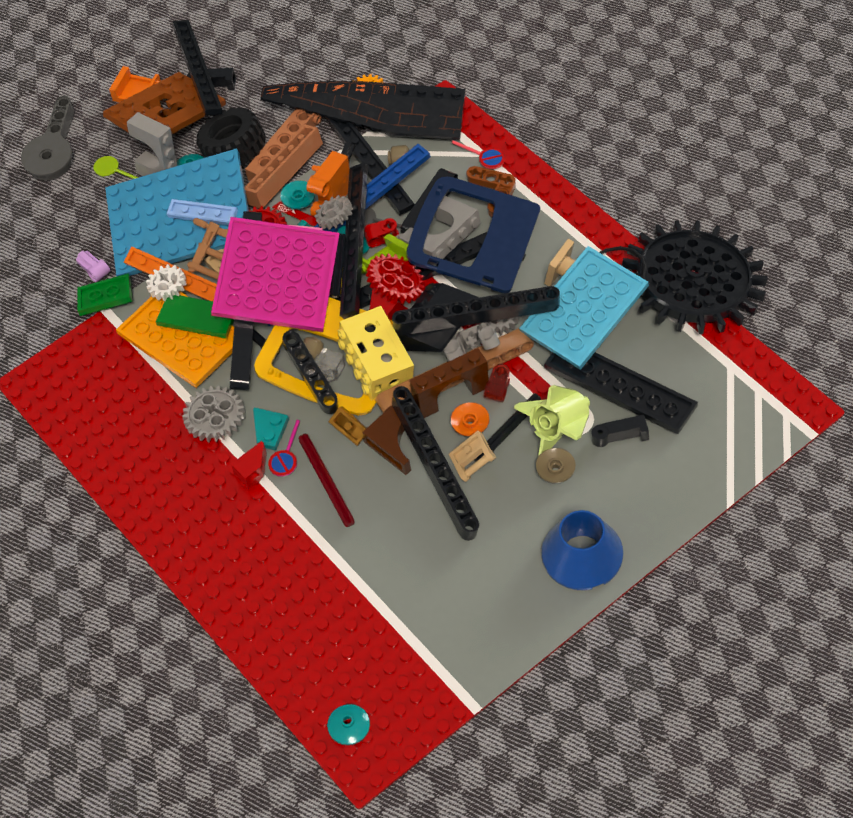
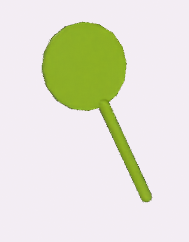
(109, 165)

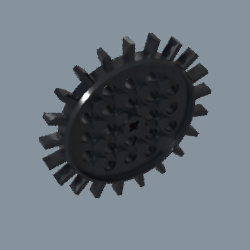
(691, 265)

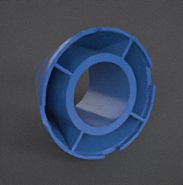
(582, 567)

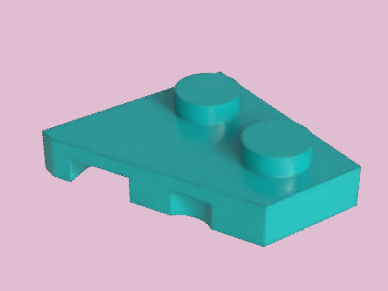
(269, 427)

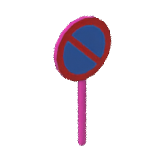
(283, 461)

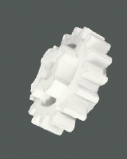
(166, 282)

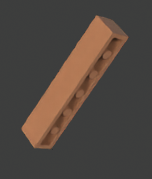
(283, 166)

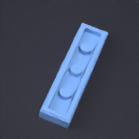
(207, 212)

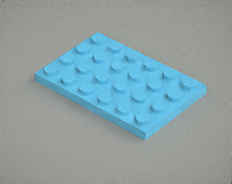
(592, 303)

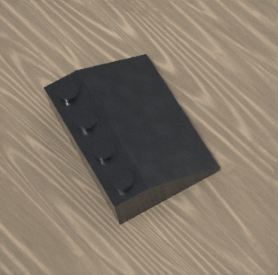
(438, 339)

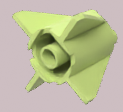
(559, 415)

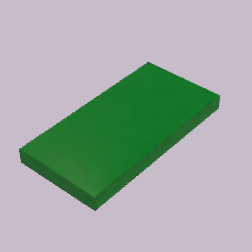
(193, 316)

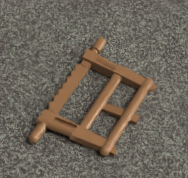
(204, 248)

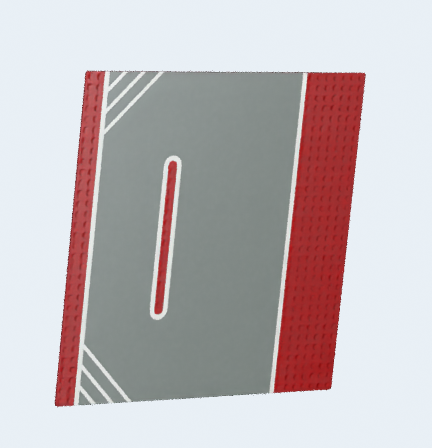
(399, 602)

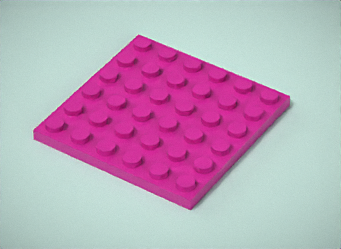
(275, 274)

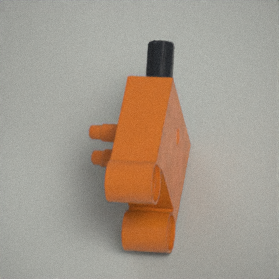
(331, 177)

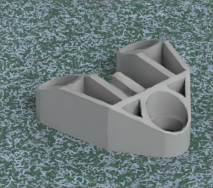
(462, 340)

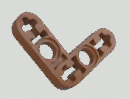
(501, 186)

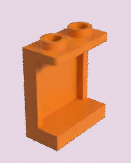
(128, 84)

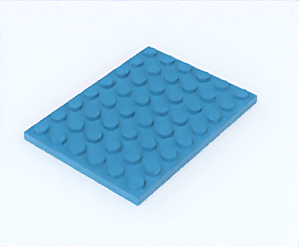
(141, 204)

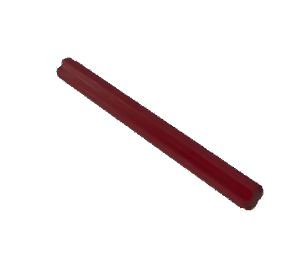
(326, 480)

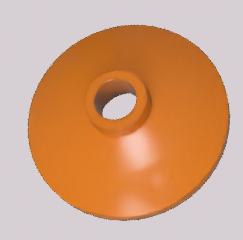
(469, 413)

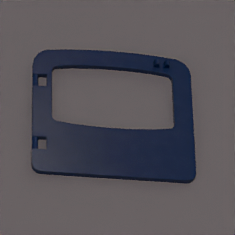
(504, 243)

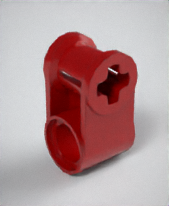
(375, 232)

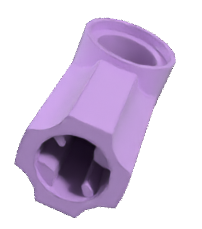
(95, 268)

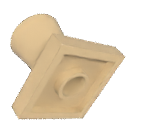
(560, 263)

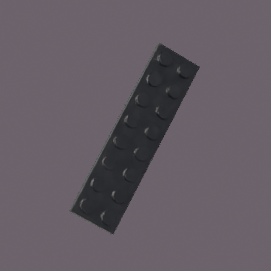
(628, 390)

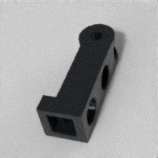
(222, 77)
(620, 430)

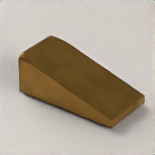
(348, 425)

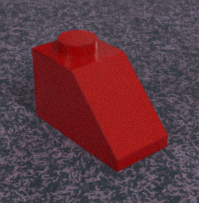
(251, 465)

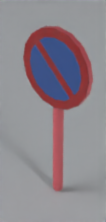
(489, 157)

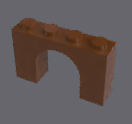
(427, 386)

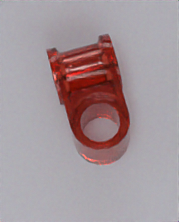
(498, 383)

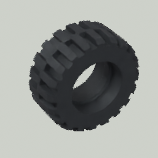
(229, 131)

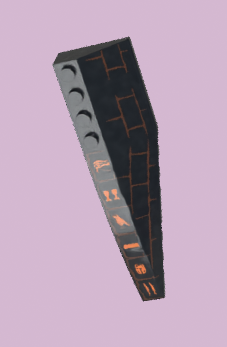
(382, 106)

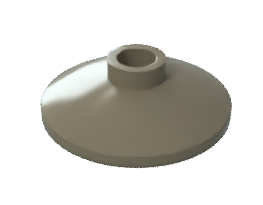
(552, 459)

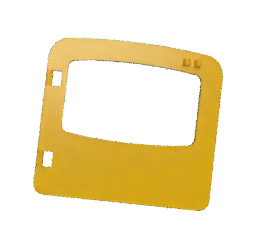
(267, 372)

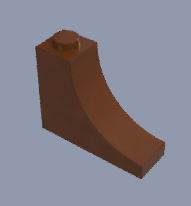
(385, 438)

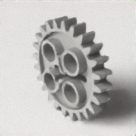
(213, 413)

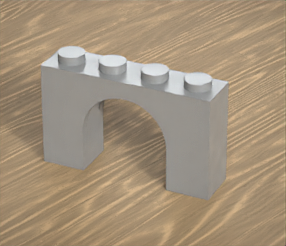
(158, 138)
(462, 220)

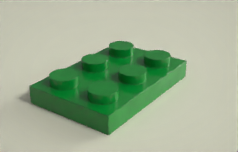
(104, 294)

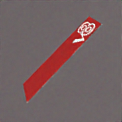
(295, 213)

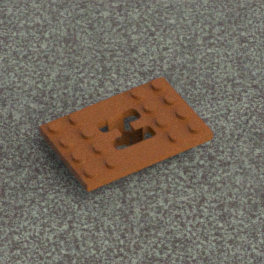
(177, 89)

